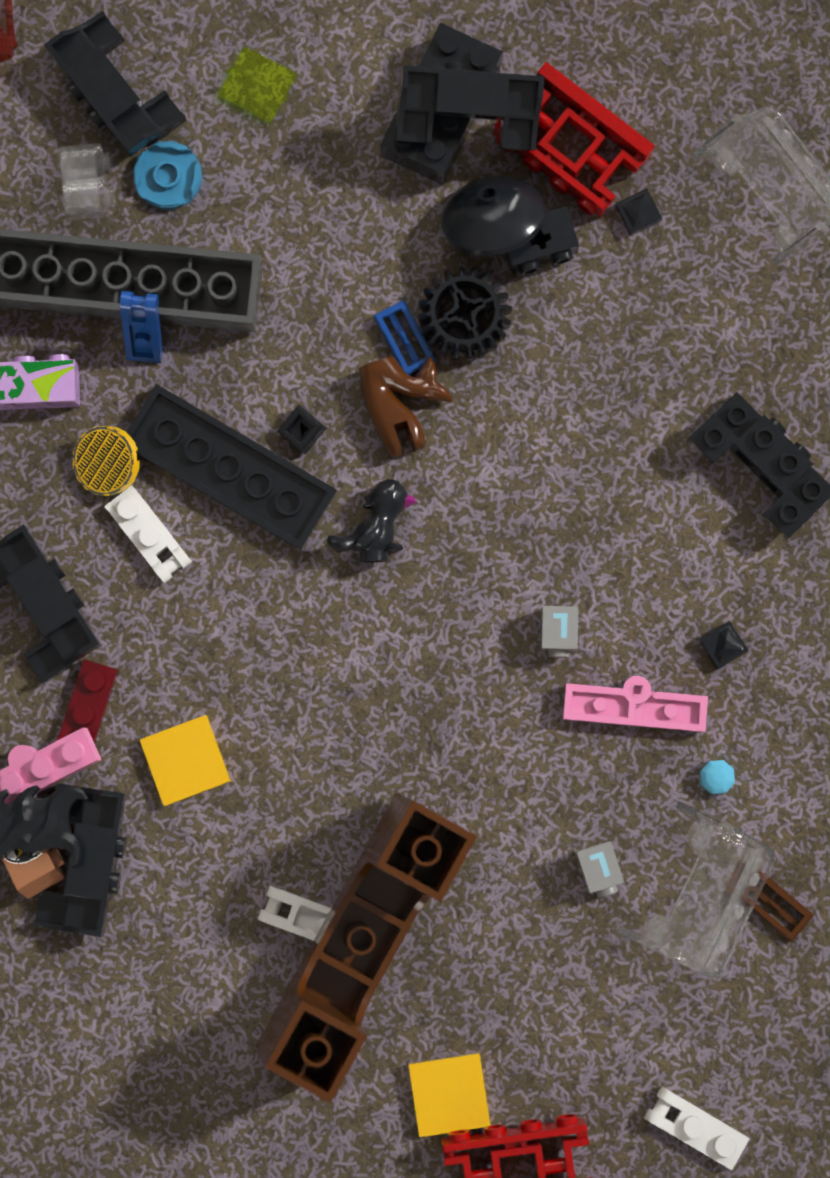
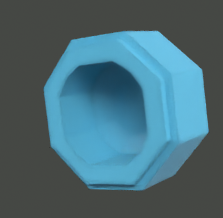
(717, 777)

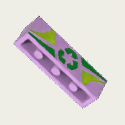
(39, 383)

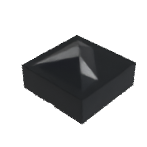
(638, 212)
(302, 429)
(723, 645)

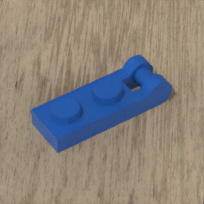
(141, 327)

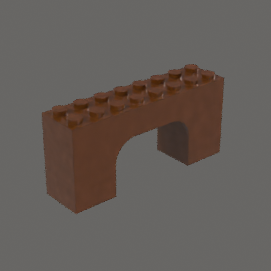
(322, 1011)

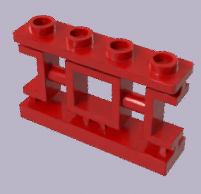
(596, 124)
(515, 1144)

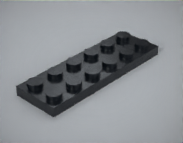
(230, 467)

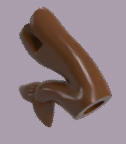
(387, 412)

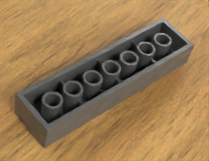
(90, 273)

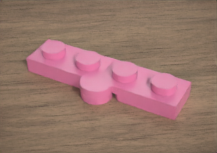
(635, 706)
(49, 764)

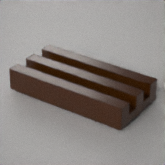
(798, 925)

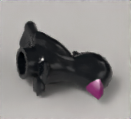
(376, 533)

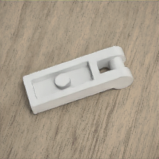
(147, 532)
(304, 917)
(698, 1129)

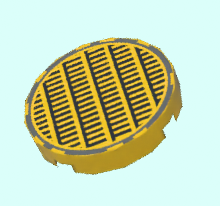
(105, 460)

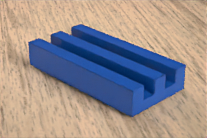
(390, 312)

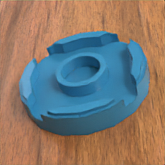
(175, 185)

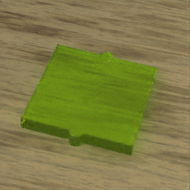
(257, 84)

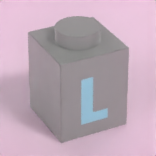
(559, 630)
(600, 869)

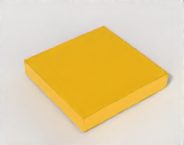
(185, 760)
(449, 1094)

